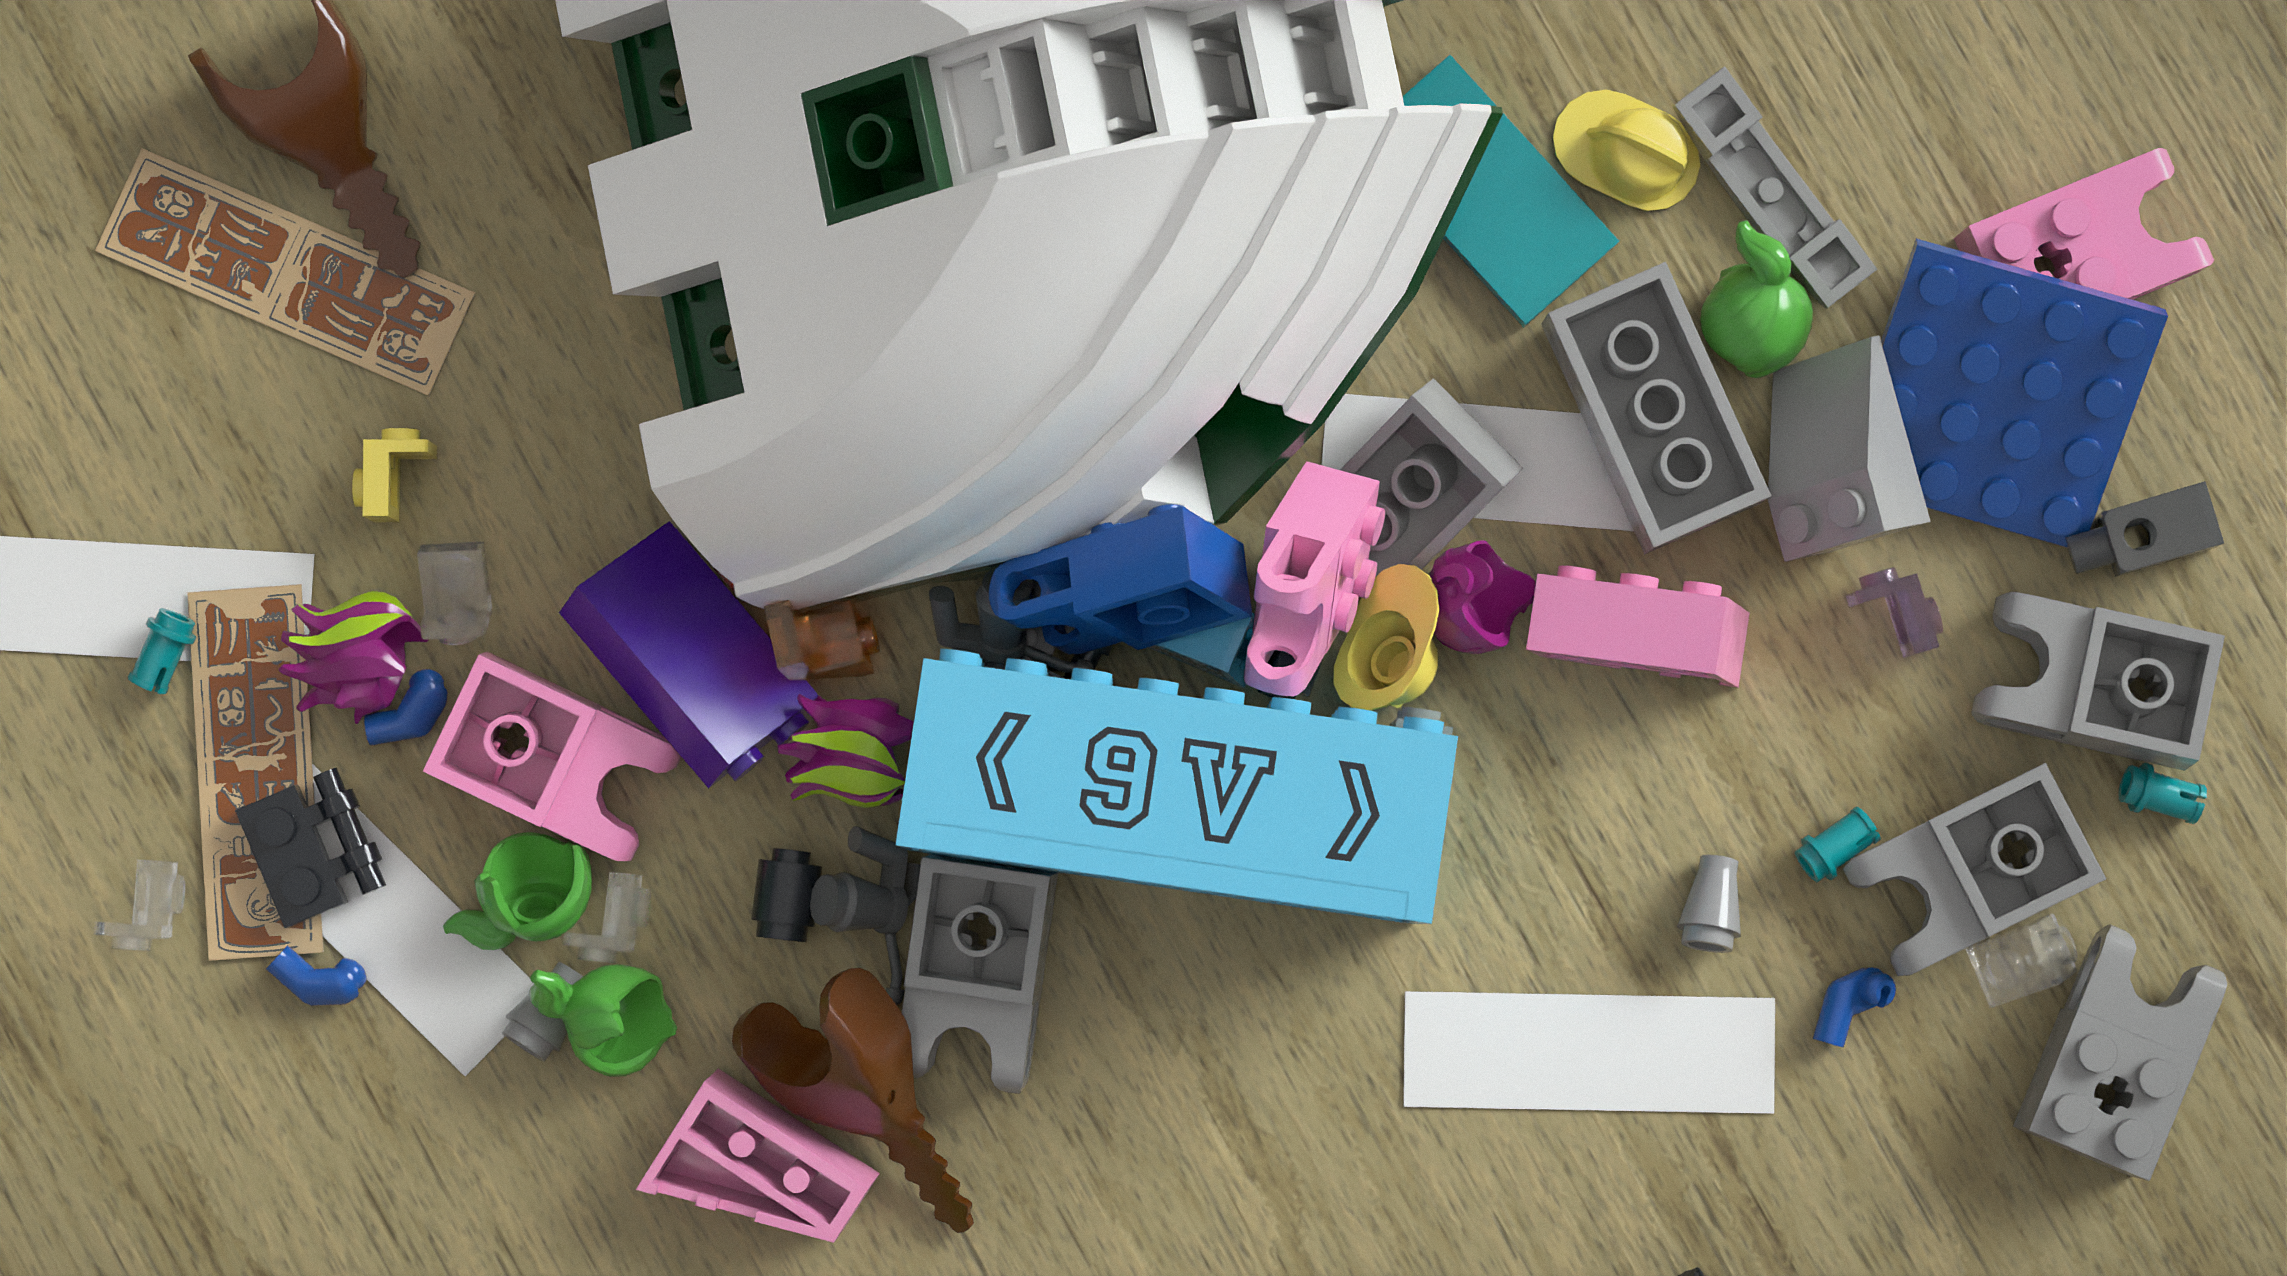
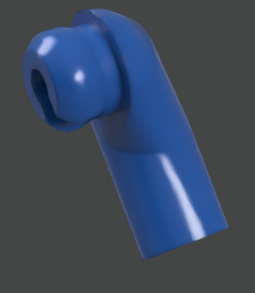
(415, 714)
(318, 986)
(1849, 997)

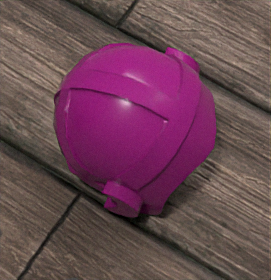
(1478, 598)

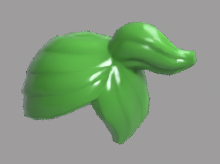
(1756, 310)
(526, 890)
(610, 1015)

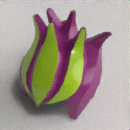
(352, 652)
(849, 751)

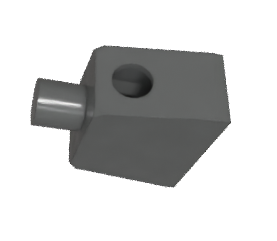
(2176, 524)

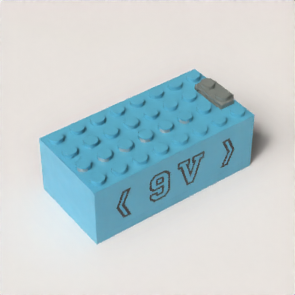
(1178, 788)

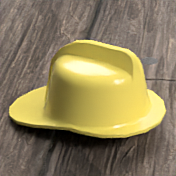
(1626, 150)
(1390, 644)

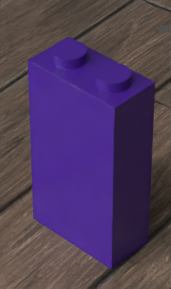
(688, 655)

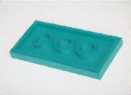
(1518, 217)

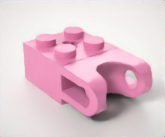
(2093, 233)
(1312, 574)
(567, 757)

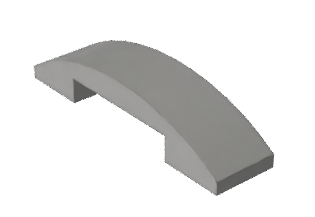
(1770, 190)

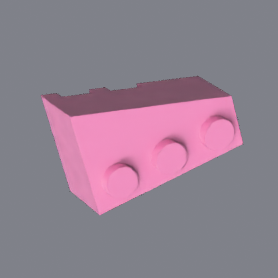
(759, 1163)

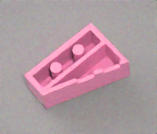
(1638, 625)

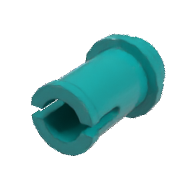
(162, 650)
(2160, 793)
(1836, 845)

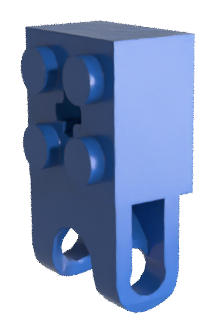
(1129, 583)

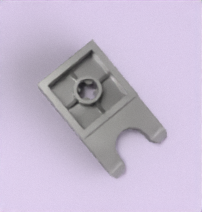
(2085, 679)
(1962, 877)
(975, 985)
(2119, 1039)

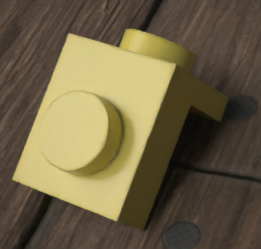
(378, 482)

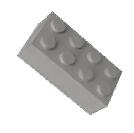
(1655, 408)

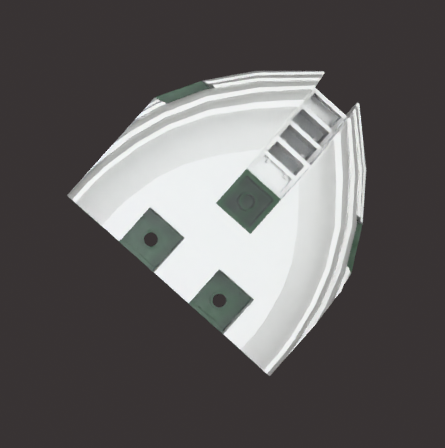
(1003, 262)

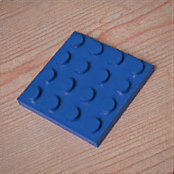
(2014, 388)

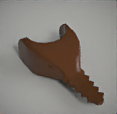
(323, 128)
(852, 1078)

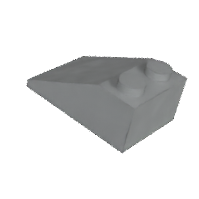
(1840, 453)
(1432, 473)

